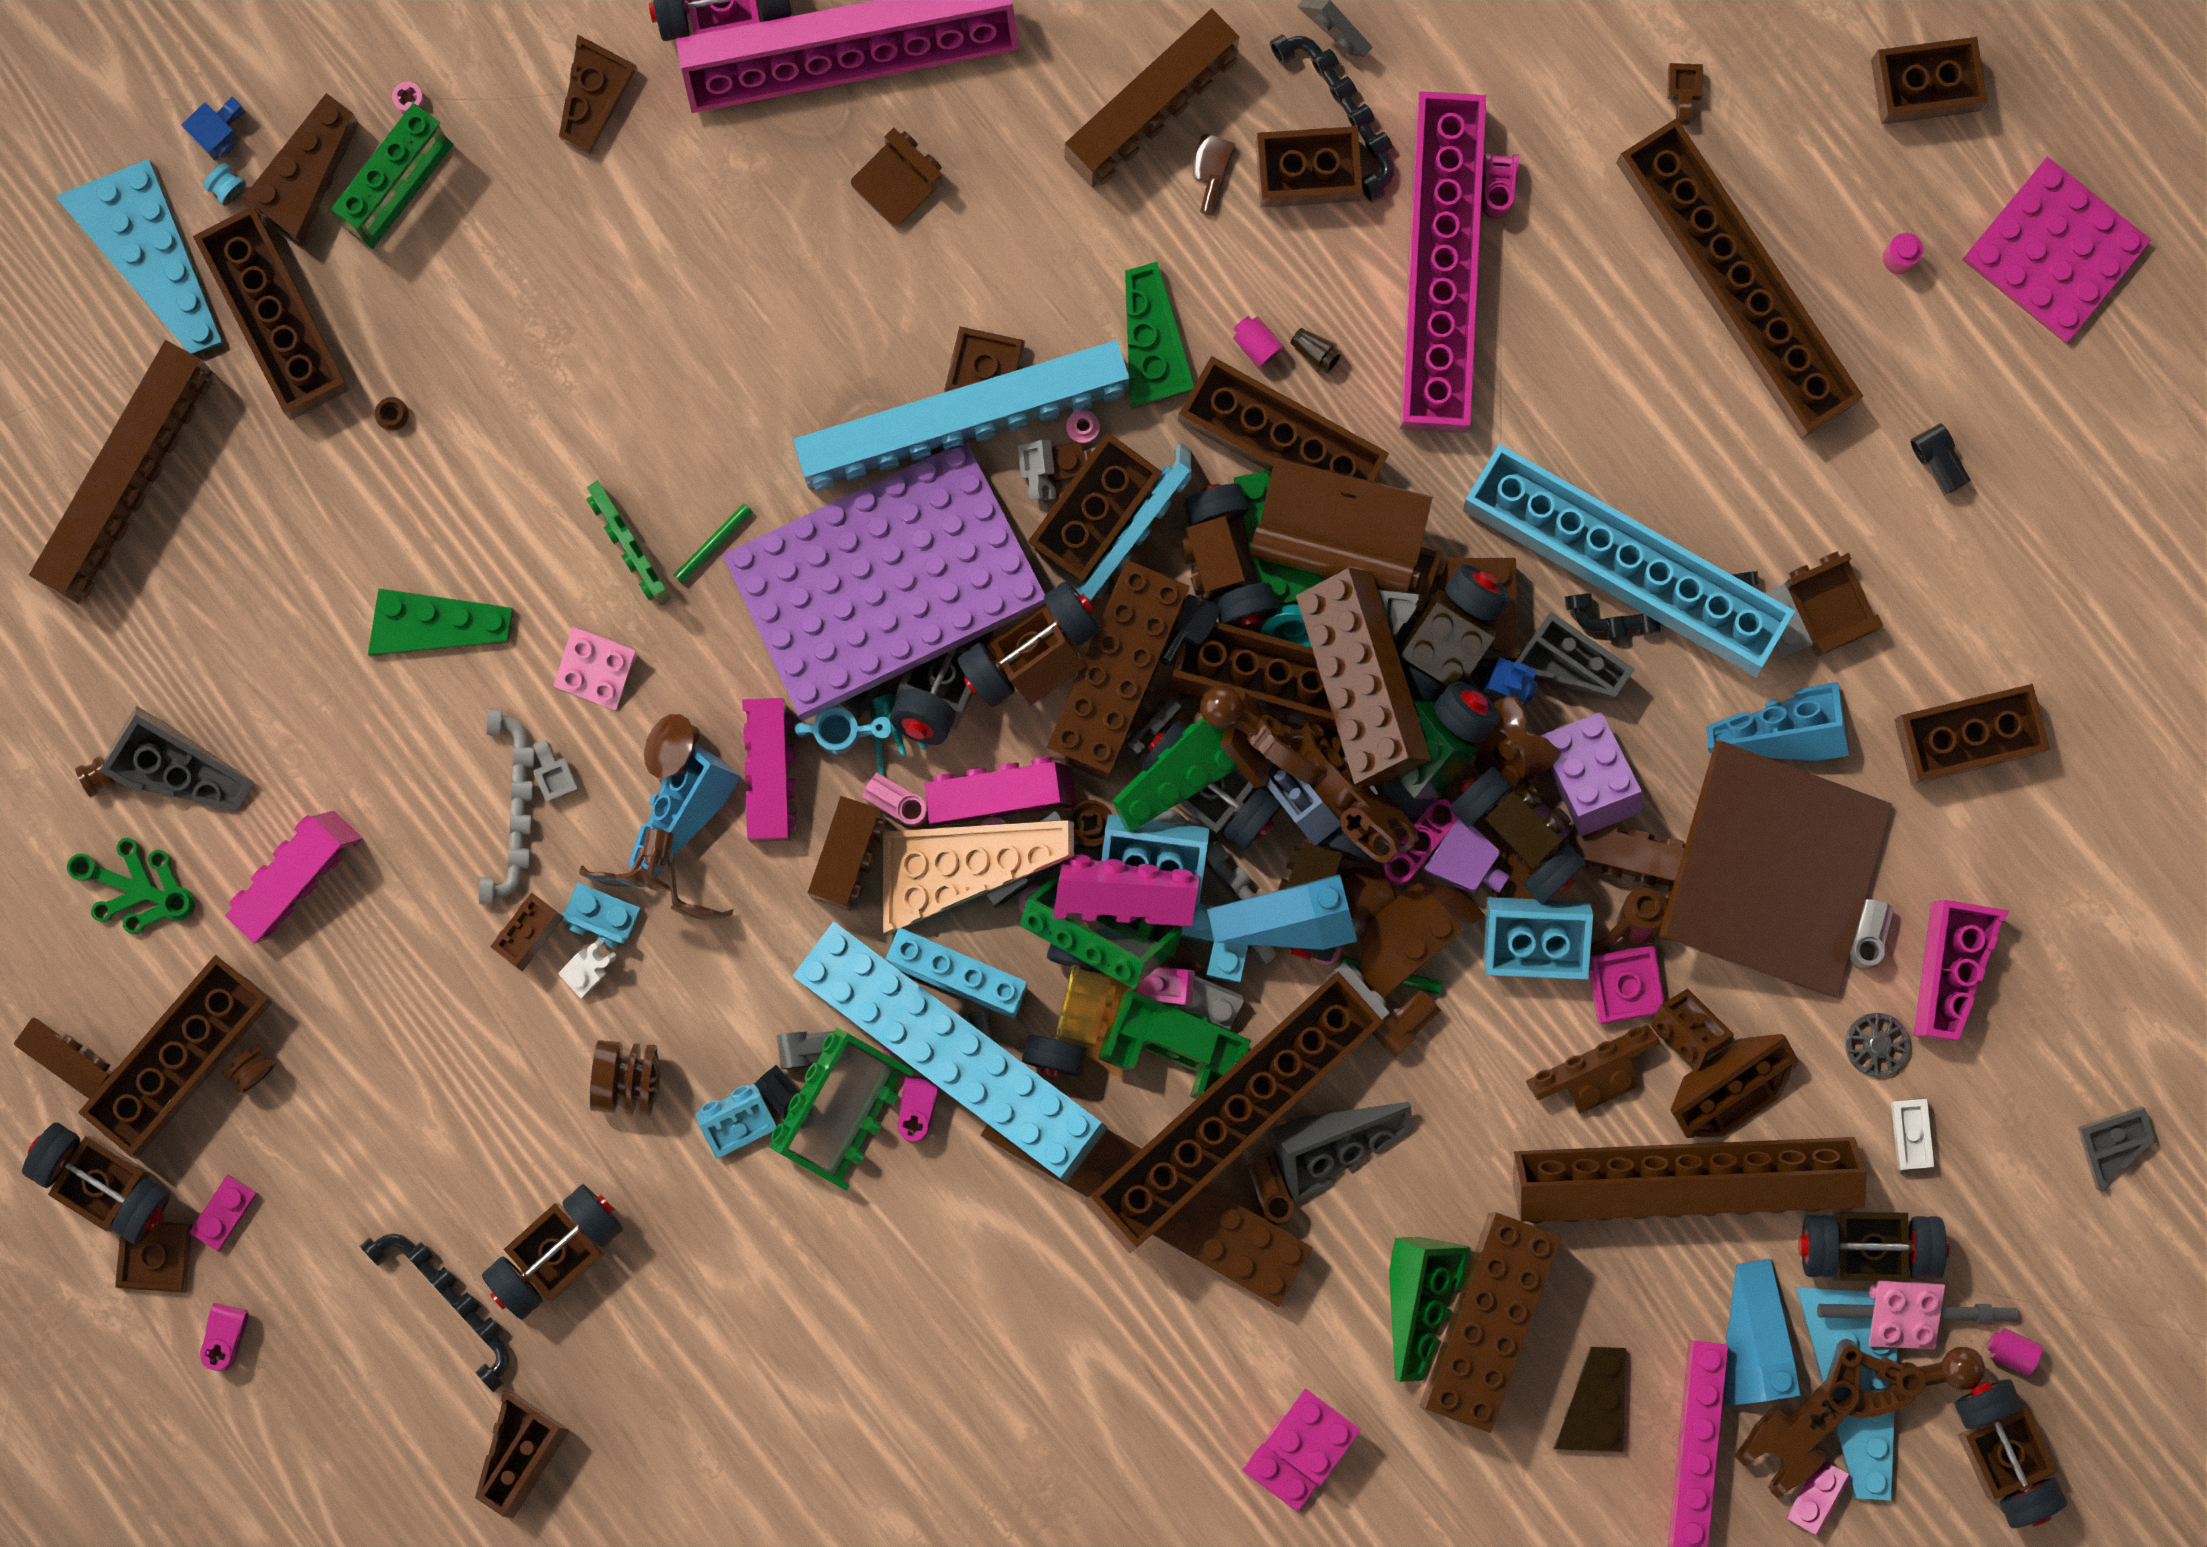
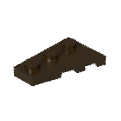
(1597, 1406)

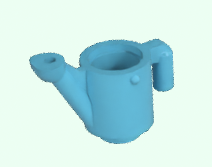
(839, 732)

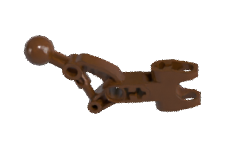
(1315, 762)
(1797, 1435)

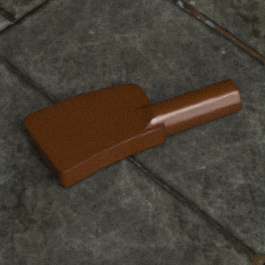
(1210, 167)

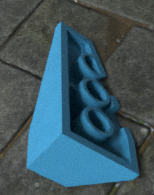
(1796, 729)
(688, 801)
(1293, 917)
(1759, 1347)

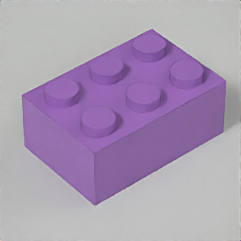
(1593, 775)

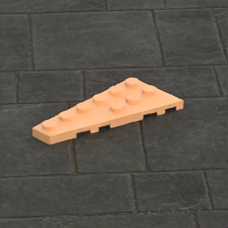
(949, 866)

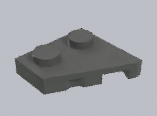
(2114, 1143)

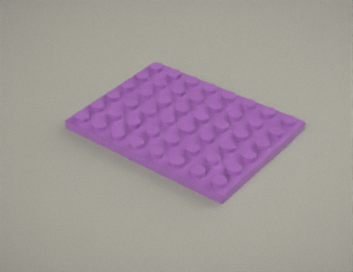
(884, 580)

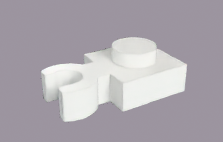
(585, 969)

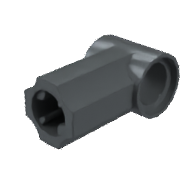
(800, 1048)

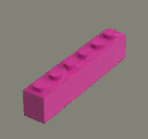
(1697, 1444)

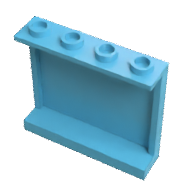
(957, 973)

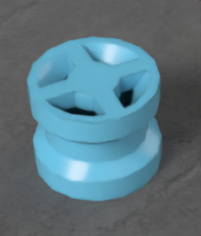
(224, 184)

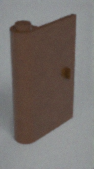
(1323, 531)

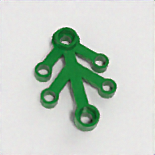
(137, 889)

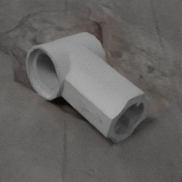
(1873, 931)

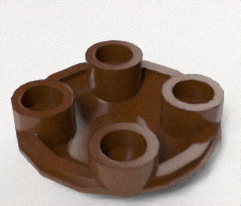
(670, 746)
(1366, 894)

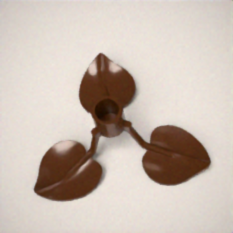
(656, 853)

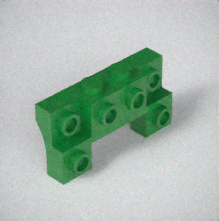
(1173, 1036)

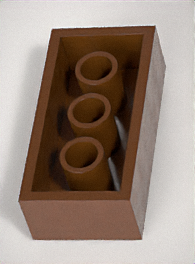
(1094, 506)
(1972, 734)

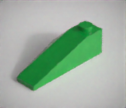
(1421, 1286)

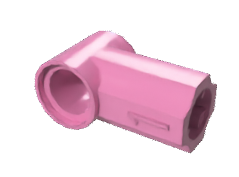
(894, 799)

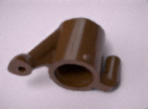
(1637, 920)

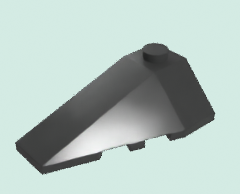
(164, 761)
(1326, 1144)

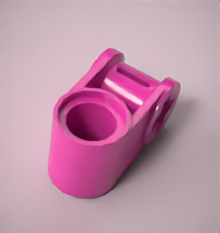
(1499, 178)
(918, 1101)
(224, 1329)

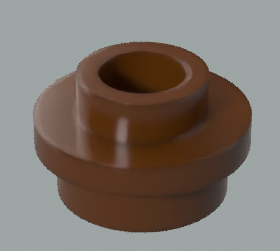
(386, 405)

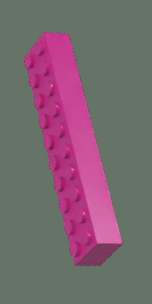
(839, 47)
(1443, 262)

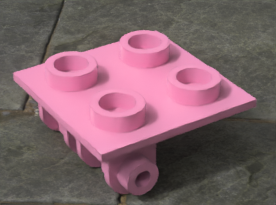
(595, 668)
(1906, 1314)

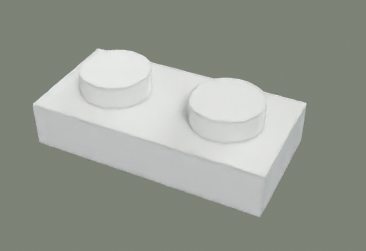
(1912, 1134)

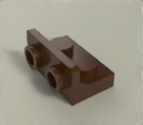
(526, 931)
(1690, 1028)

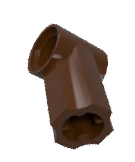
(1401, 1028)
(1270, 1187)

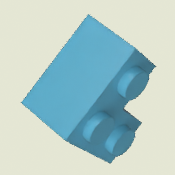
(1225, 959)

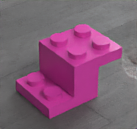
(1301, 1449)

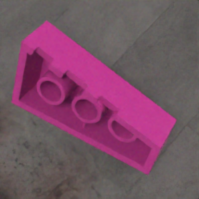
(768, 769)
(999, 792)
(291, 874)
(1125, 892)
(1953, 965)

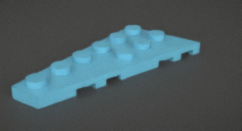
(1137, 526)

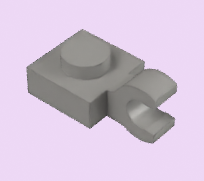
(1035, 465)
(554, 776)

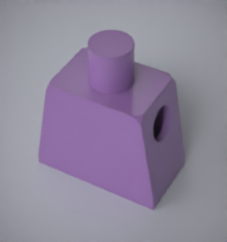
(1466, 861)

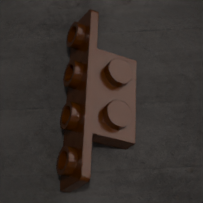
(63, 1057)
(1597, 1073)

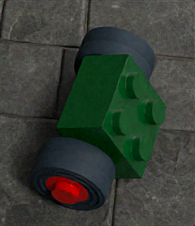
(1450, 729)

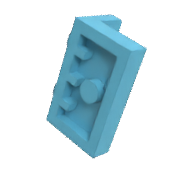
(601, 915)
(735, 1120)

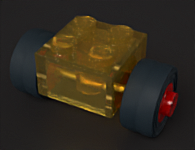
(1078, 1022)

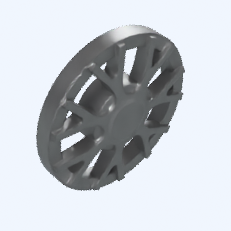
(1877, 1044)

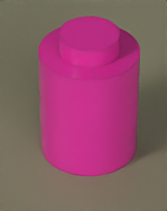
(1902, 253)
(1257, 341)
(2014, 1351)

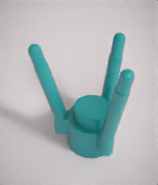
(882, 708)

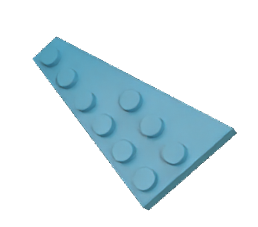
(139, 236)
(1864, 1441)

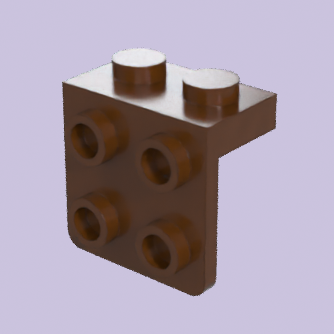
(898, 178)

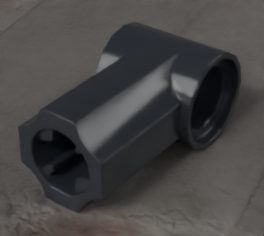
(1936, 450)
(777, 1089)

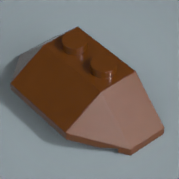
(1413, 933)
(1733, 1085)

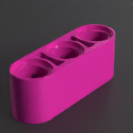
(1434, 834)

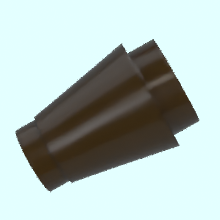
(1316, 350)

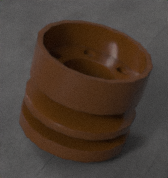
(624, 1078)

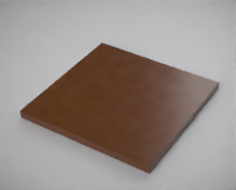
(1775, 869)

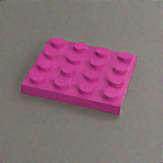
(2056, 250)

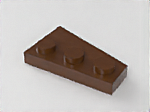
(593, 93)

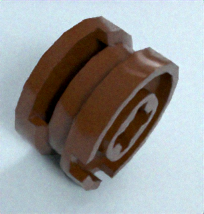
(1089, 823)
(249, 1068)

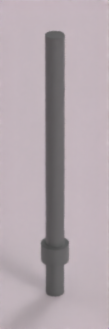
(1979, 1313)

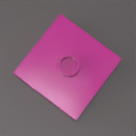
(1626, 984)

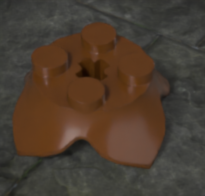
(1511, 748)

